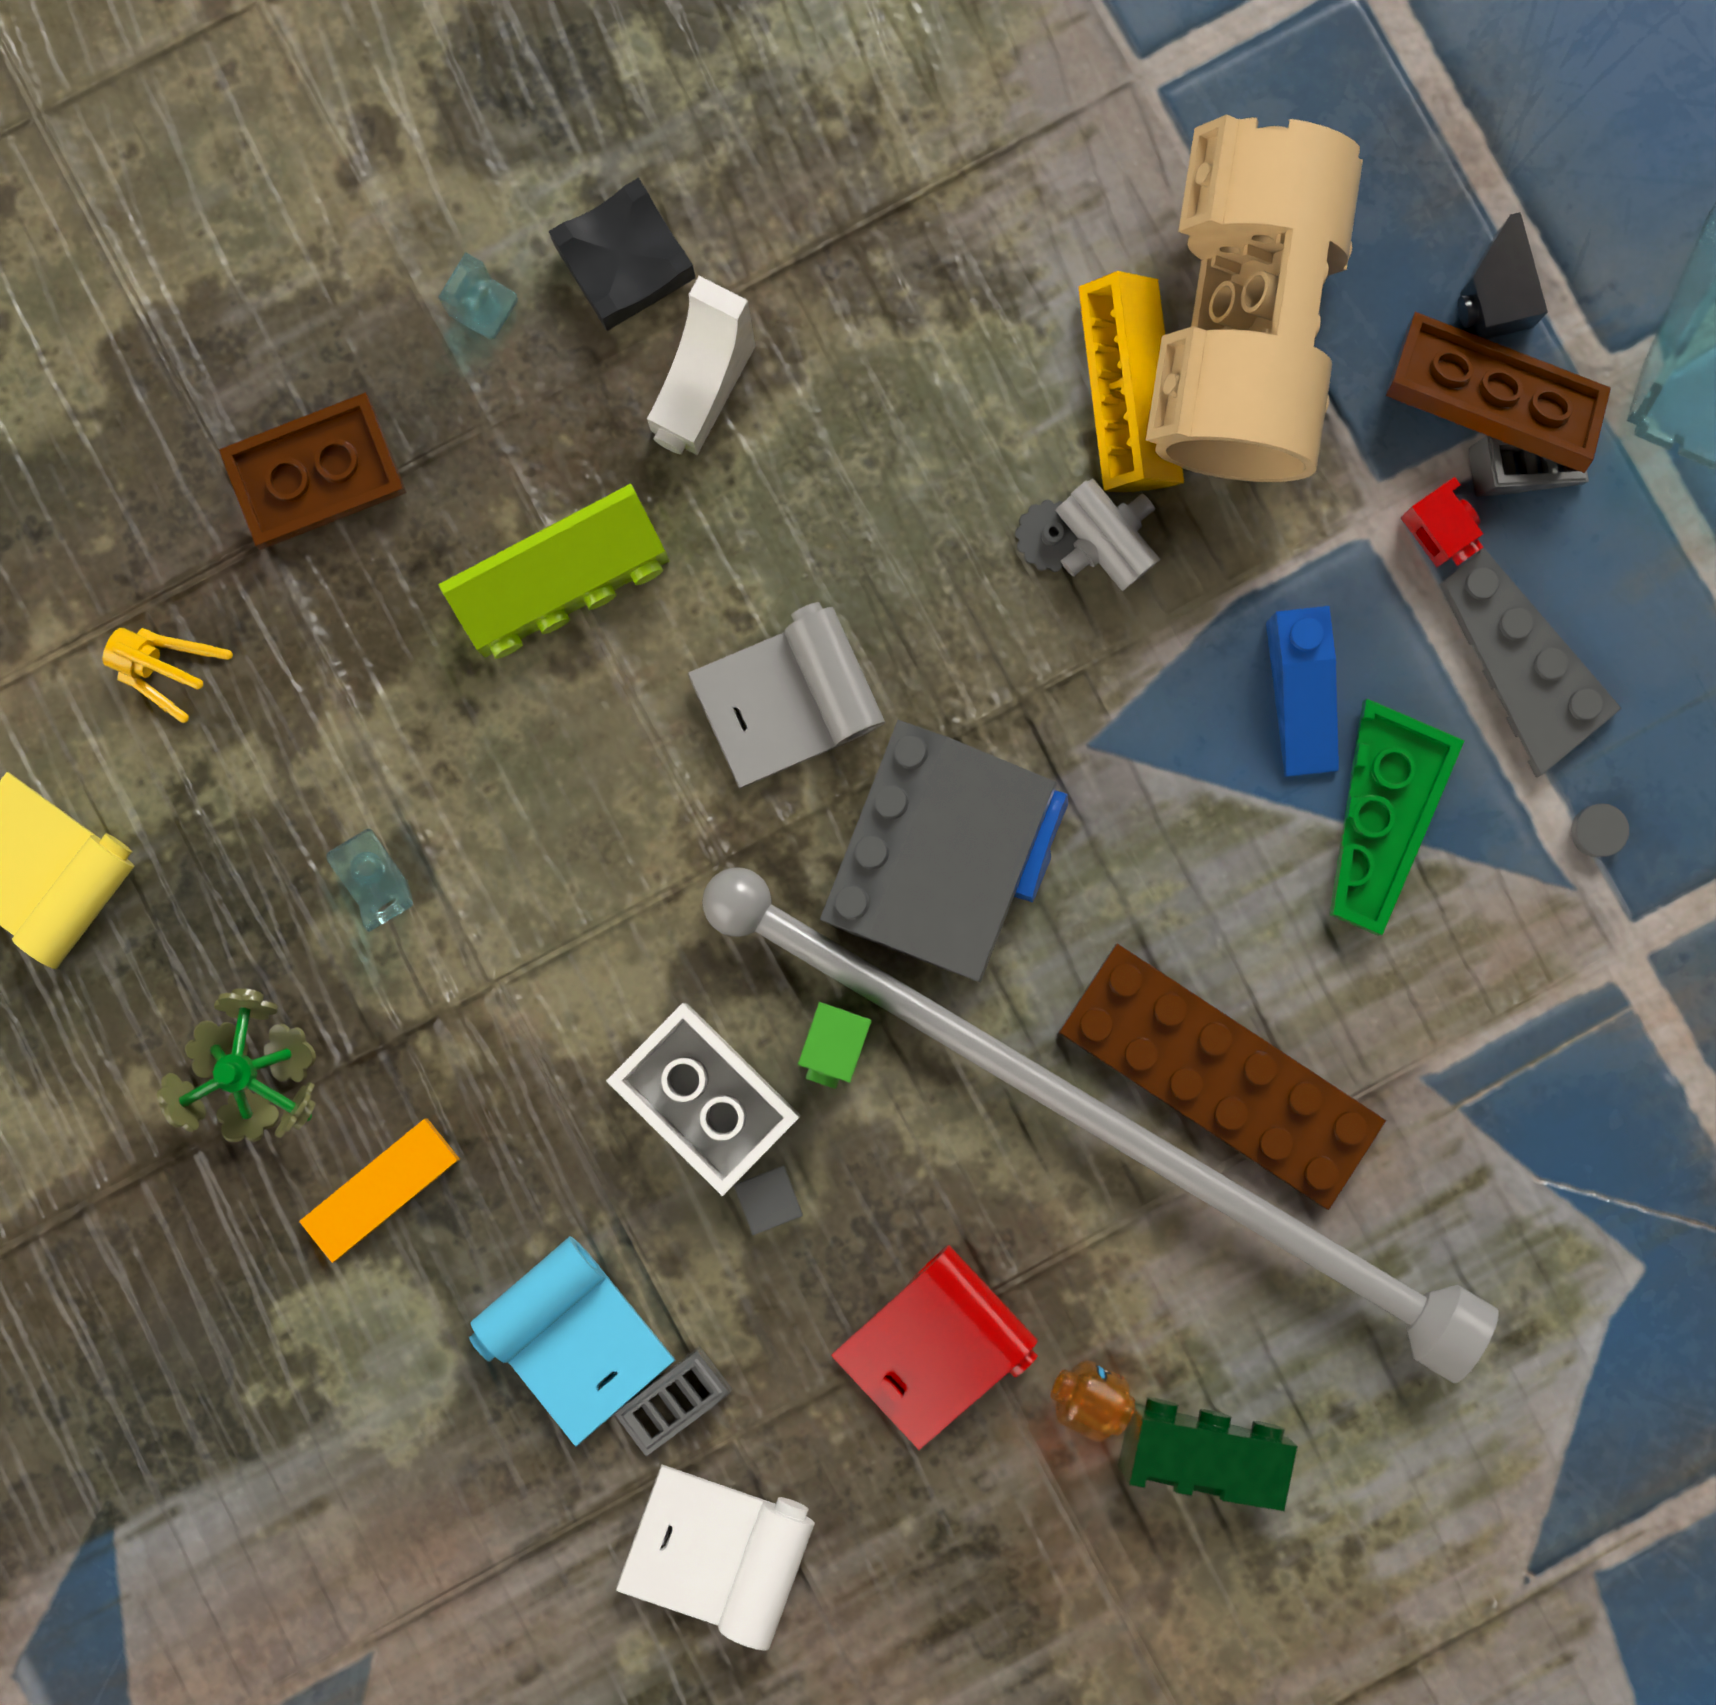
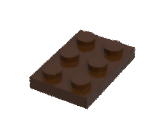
(312, 471)

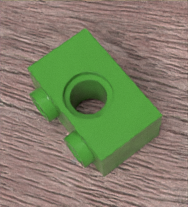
(833, 1045)

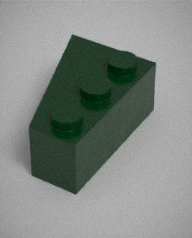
(1207, 1455)

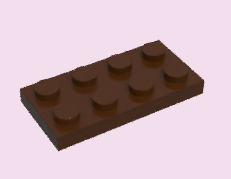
(1499, 392)

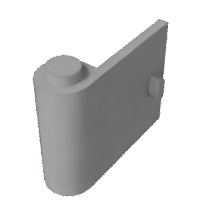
(793, 694)

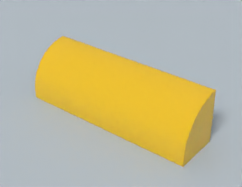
(1122, 348)

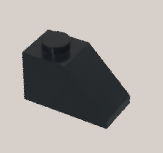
(1504, 286)

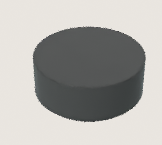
(1600, 830)

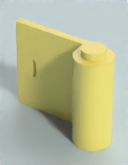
(52, 873)

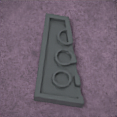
(1537, 676)

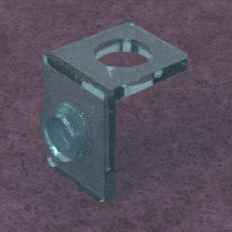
(371, 878)

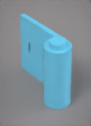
(566, 1334)

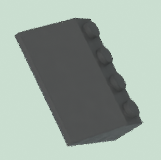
(938, 851)

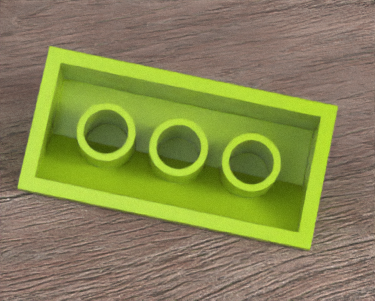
(556, 573)

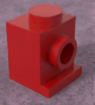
(1445, 525)

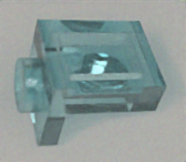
(476, 298)

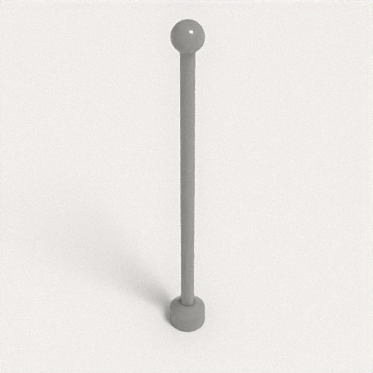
(1444, 1326)

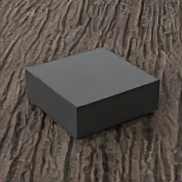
(768, 1200)

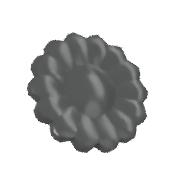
(1044, 536)

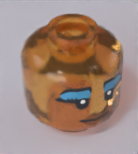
(1092, 1401)

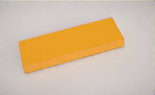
(379, 1190)

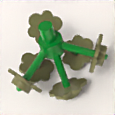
(222, 1054)

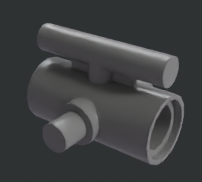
(1107, 534)

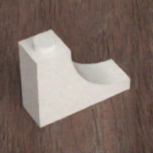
(705, 368)

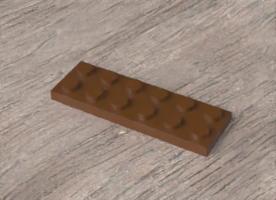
(1222, 1076)

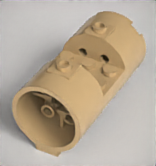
(1270, 223)

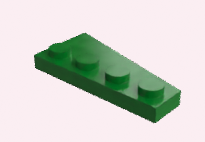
(1389, 806)

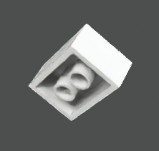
(703, 1098)

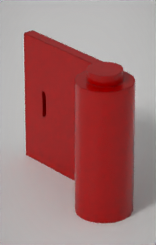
(941, 1343)

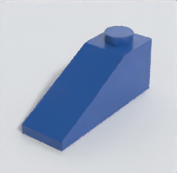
(1305, 689)

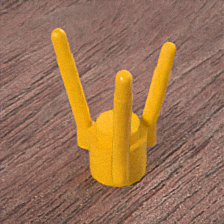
(136, 656)

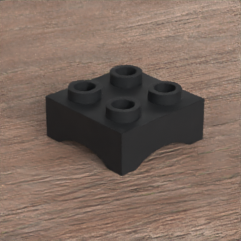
(623, 255)

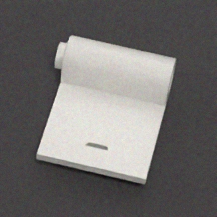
(724, 1559)

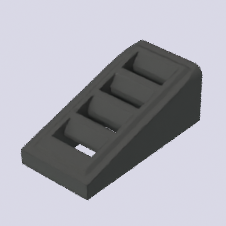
(1496, 475)
(706, 1373)

